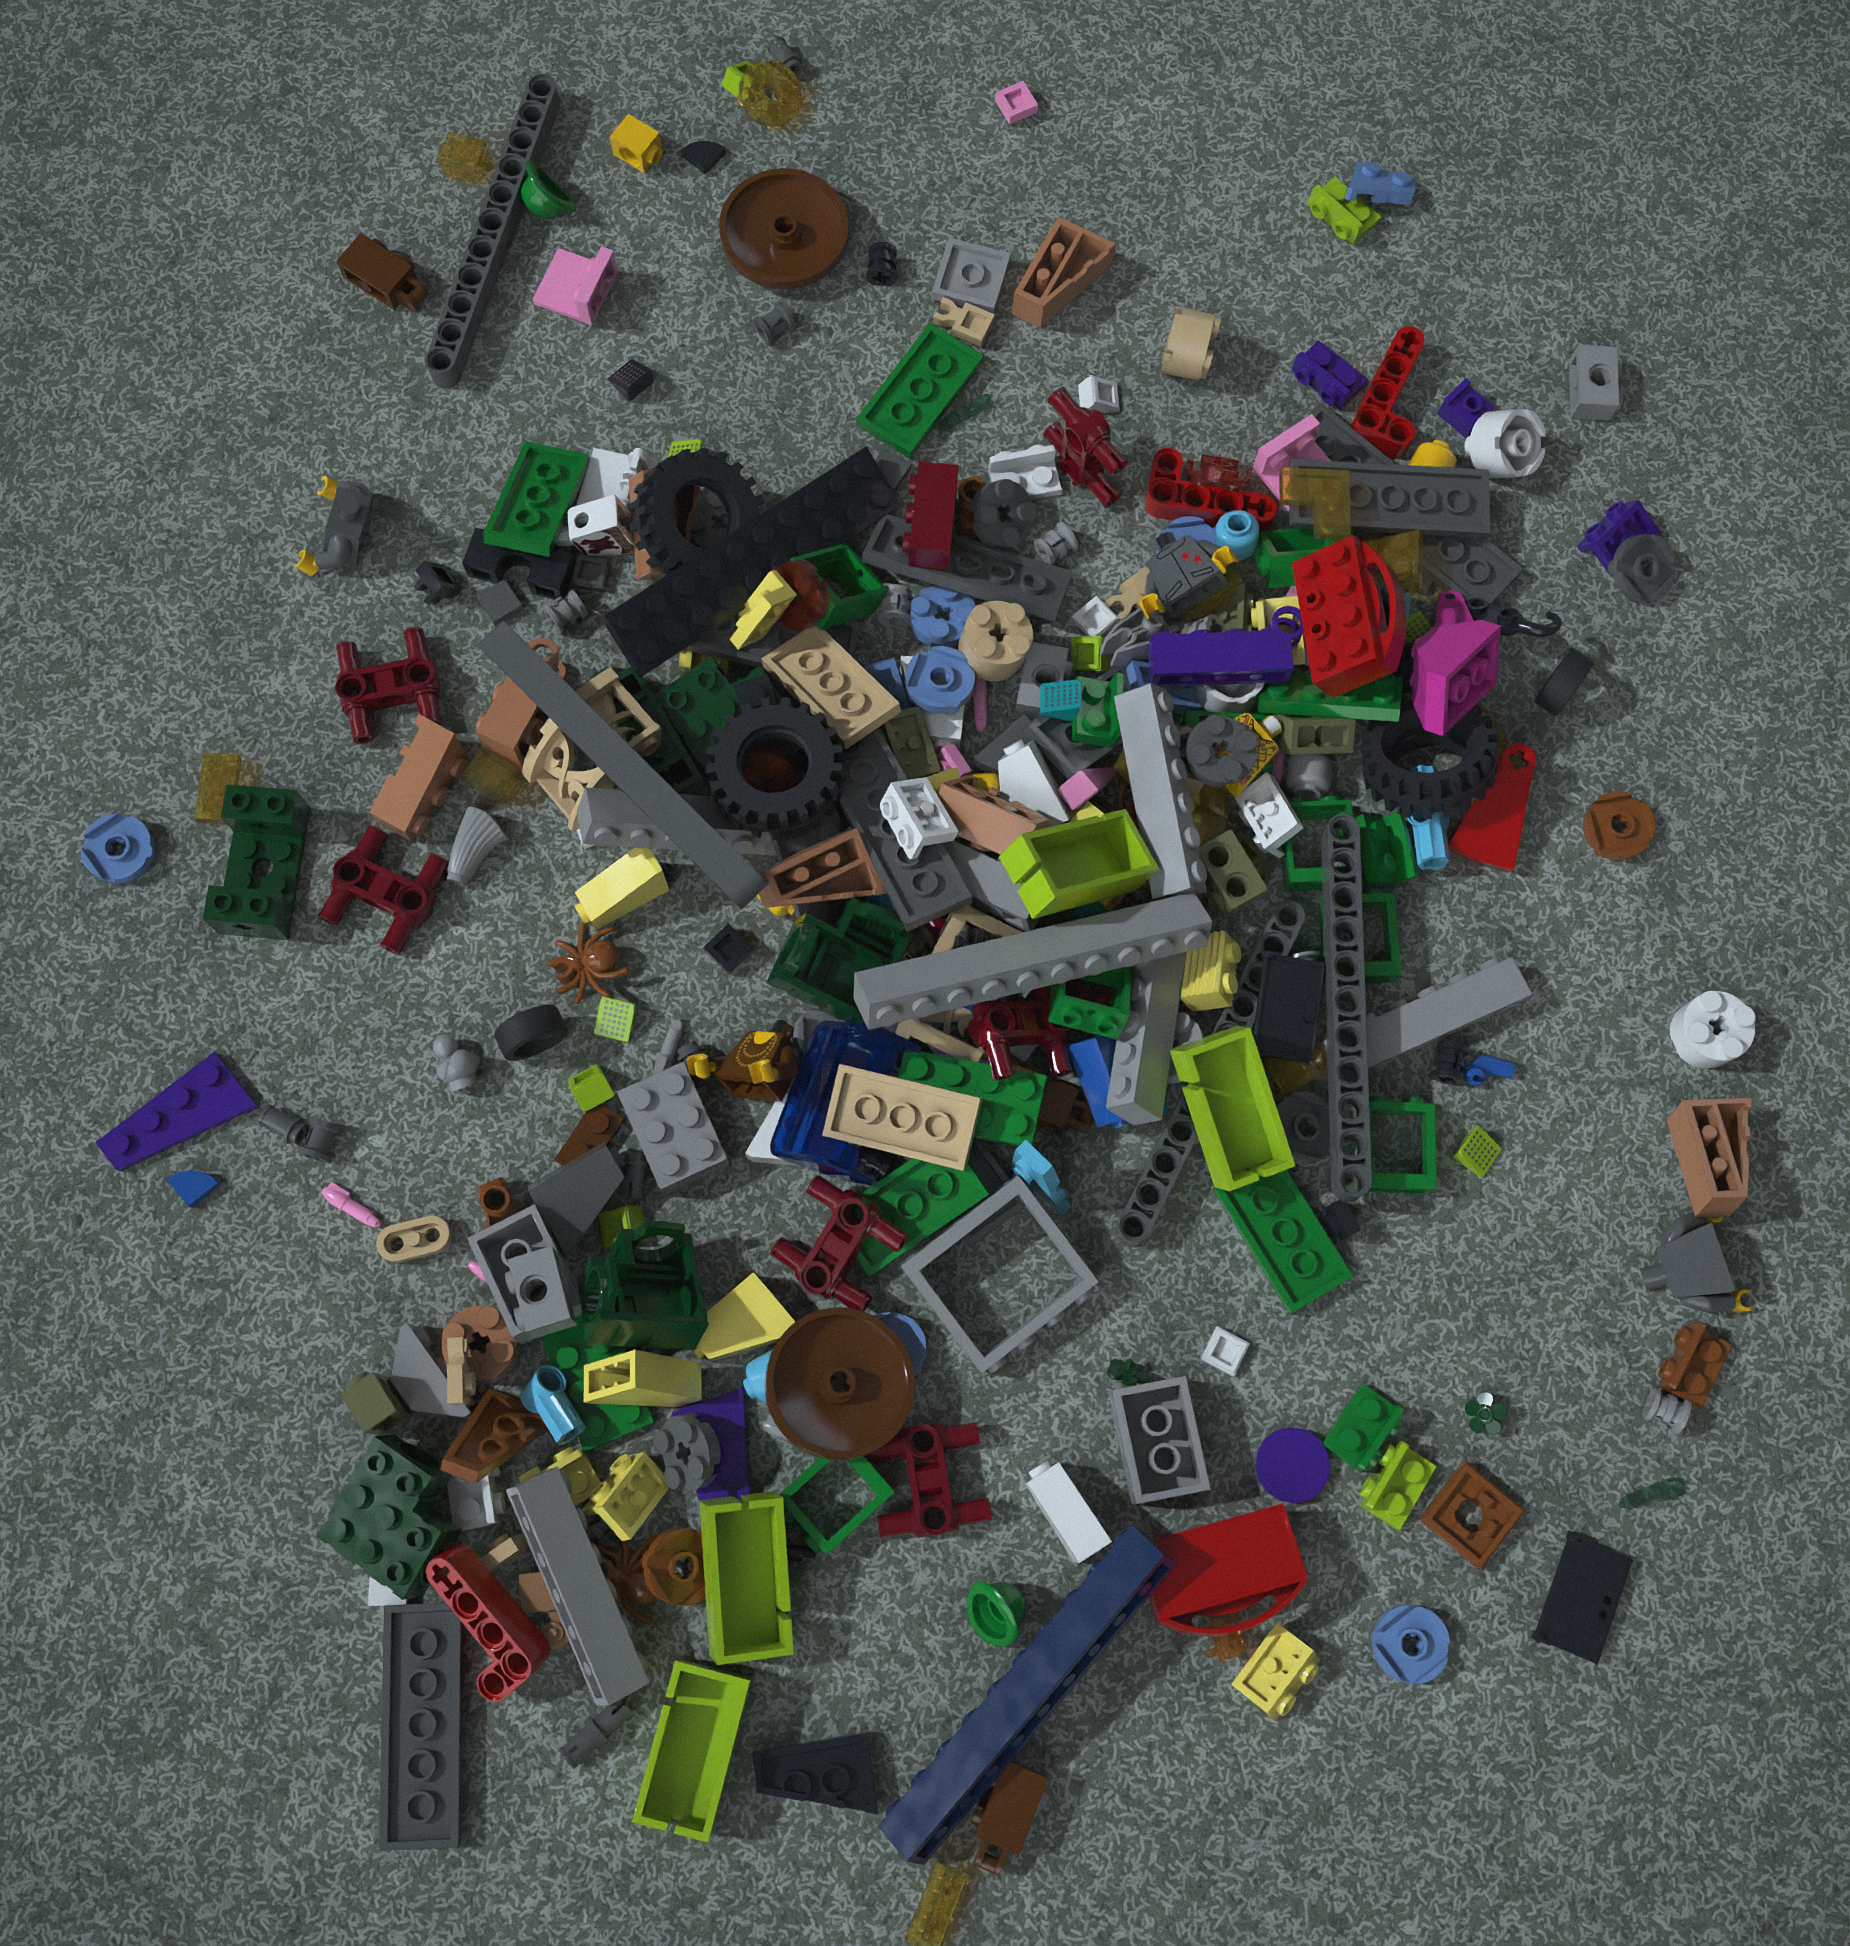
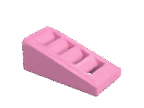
(1085, 785)

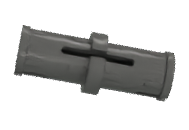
(595, 1732)

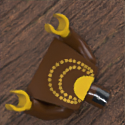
(757, 1066)

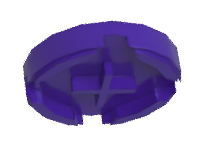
(1292, 1465)

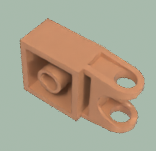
(513, 717)

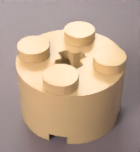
(1188, 344)
(996, 639)

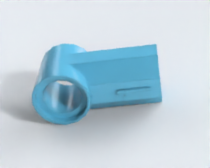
(546, 1397)

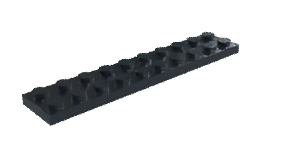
(725, 575)

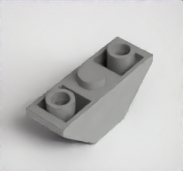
(422, 1376)

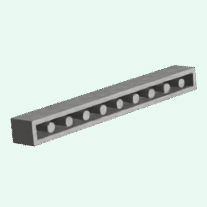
(1030, 960)

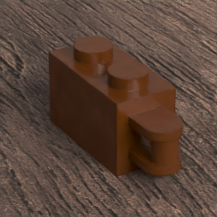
(381, 273)
(1056, 1107)
(1007, 1814)

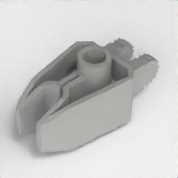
(1132, 635)

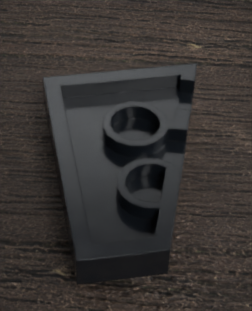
(820, 1771)

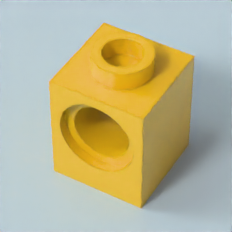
(636, 143)

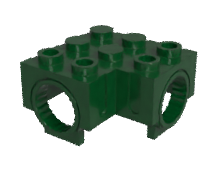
(701, 702)
(822, 958)
(643, 1293)
(389, 1517)

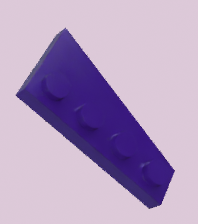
(191, 1105)
(728, 1421)

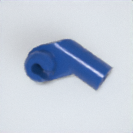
(1485, 1066)

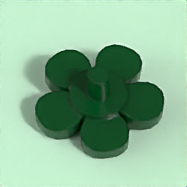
(1128, 1373)
(1486, 1414)

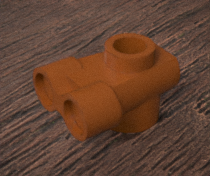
(965, 487)
(492, 1212)

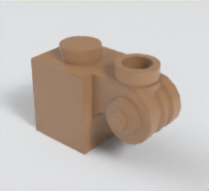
(536, 1598)

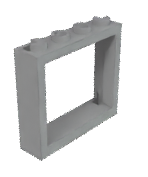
(1048, 1315)

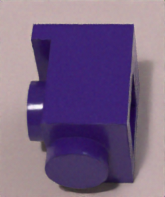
(1464, 408)

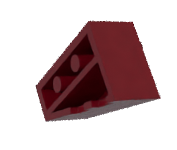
(931, 515)

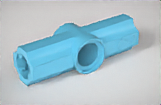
(1430, 834)

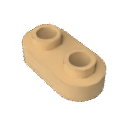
(415, 1239)

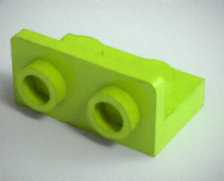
(1348, 218)
(1396, 1485)

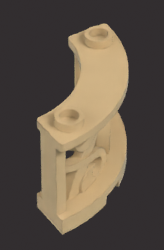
(556, 774)
(942, 1040)

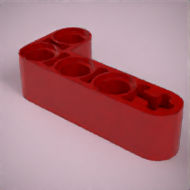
(1388, 387)
(1209, 498)
(491, 1618)

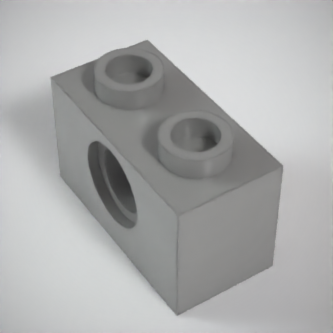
(1596, 365)
(1040, 663)
(555, 1309)

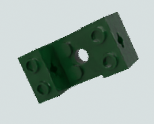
(670, 758)
(265, 827)

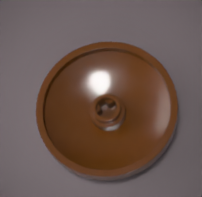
(784, 228)
(839, 1384)

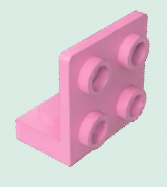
(577, 284)
(1294, 443)

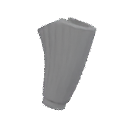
(474, 841)

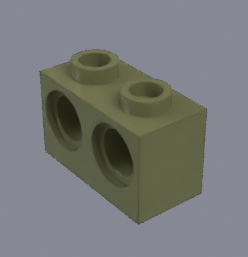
(1315, 734)
(1236, 870)
(375, 1403)

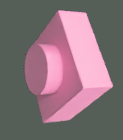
(1016, 102)
(950, 757)

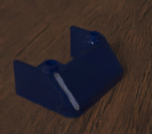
(804, 1114)

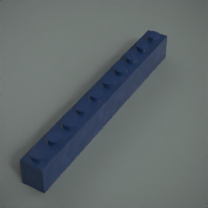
(1026, 1695)

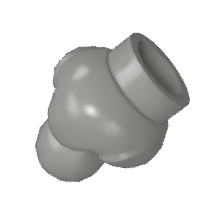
(457, 1066)

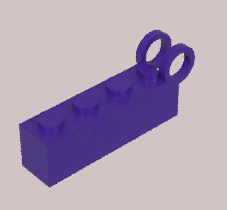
(1226, 655)

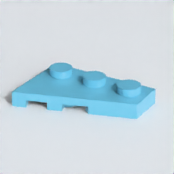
(1040, 1176)

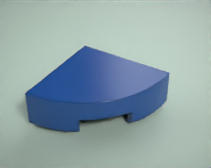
(193, 1186)

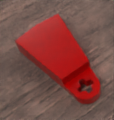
(1493, 827)

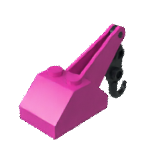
(1460, 656)

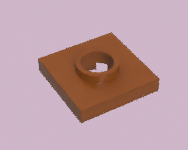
(1497, 1509)

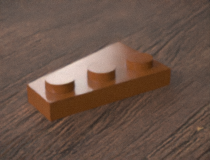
(492, 1436)

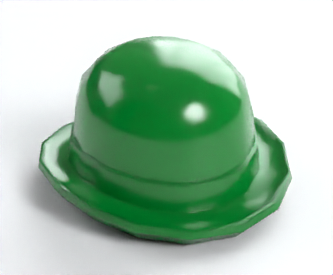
(543, 194)
(996, 1612)

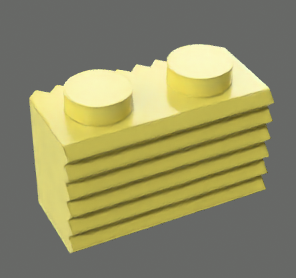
(1211, 973)

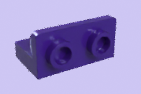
(1328, 375)
(1620, 523)

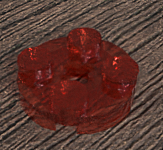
(1218, 470)
(815, 597)

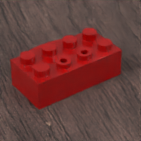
(1346, 615)
(1229, 1570)

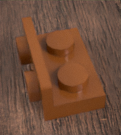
(1693, 1364)

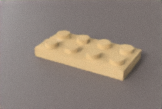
(832, 683)
(902, 1117)

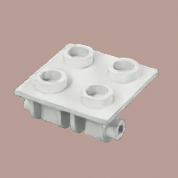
(610, 474)

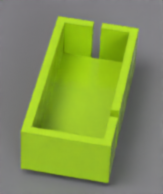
(1078, 863)
(1232, 1108)
(746, 1577)
(692, 1749)

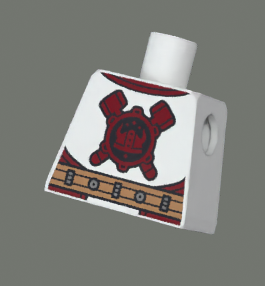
(599, 528)

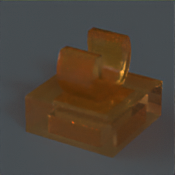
(1226, 1646)

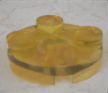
(757, 105)

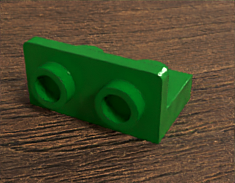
(1098, 718)
(1386, 850)
(1363, 1429)

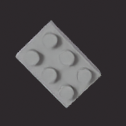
(673, 1128)
(511, 1238)
(1158, 1440)

